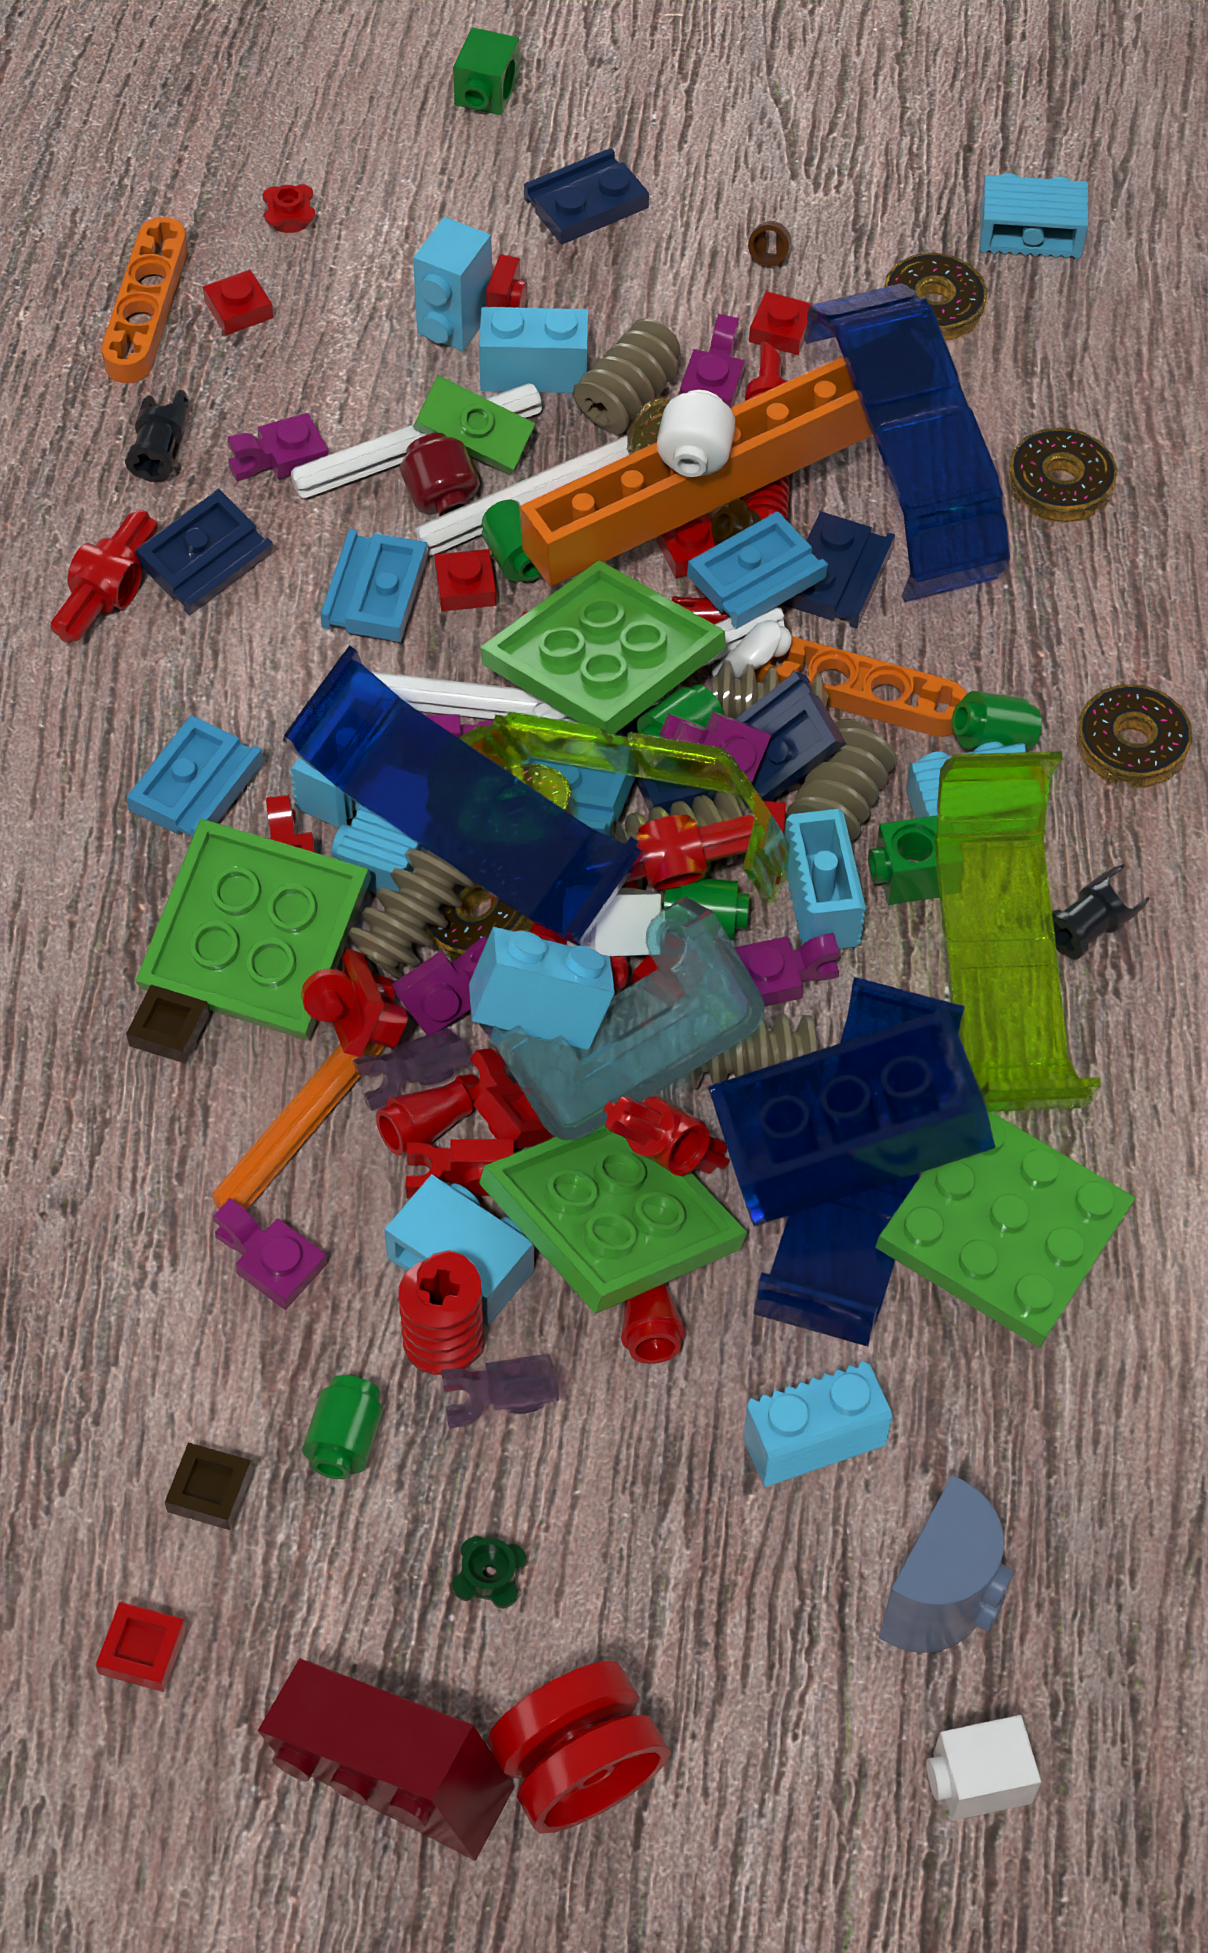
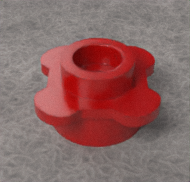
(289, 207)

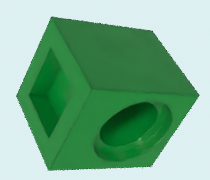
(486, 71)
(900, 878)

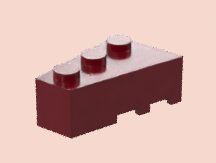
(388, 1755)

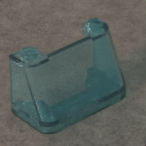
(650, 1033)

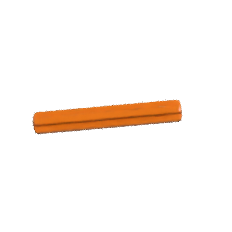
(290, 1129)

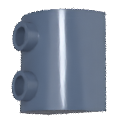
(950, 1575)

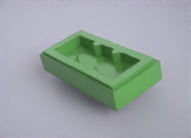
(484, 427)

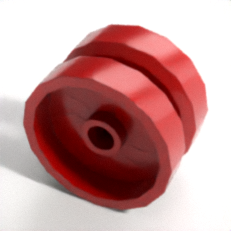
(577, 1746)

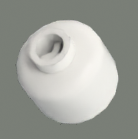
(696, 430)

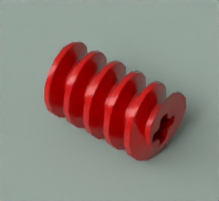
(442, 1313)

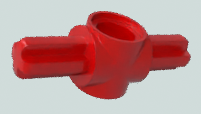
(103, 576)
(678, 849)
(666, 1135)

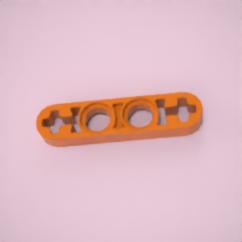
(141, 298)
(867, 673)

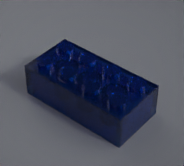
(852, 1117)

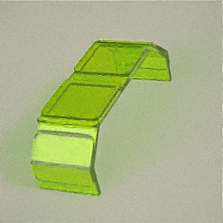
(525, 736)
(1003, 930)

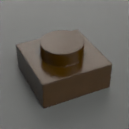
(168, 1024)
(209, 1486)

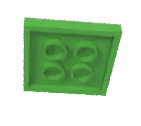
(603, 648)
(253, 926)
(610, 1215)
(1008, 1229)

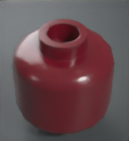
(439, 474)

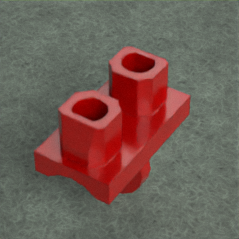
(356, 1004)

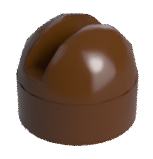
(759, 243)

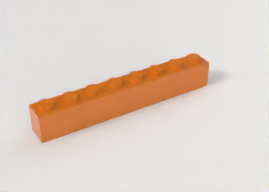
(646, 498)

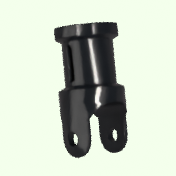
(157, 434)
(1094, 913)

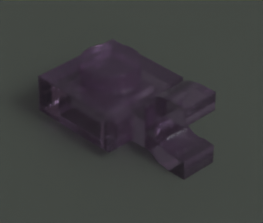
(424, 1060)
(510, 1384)

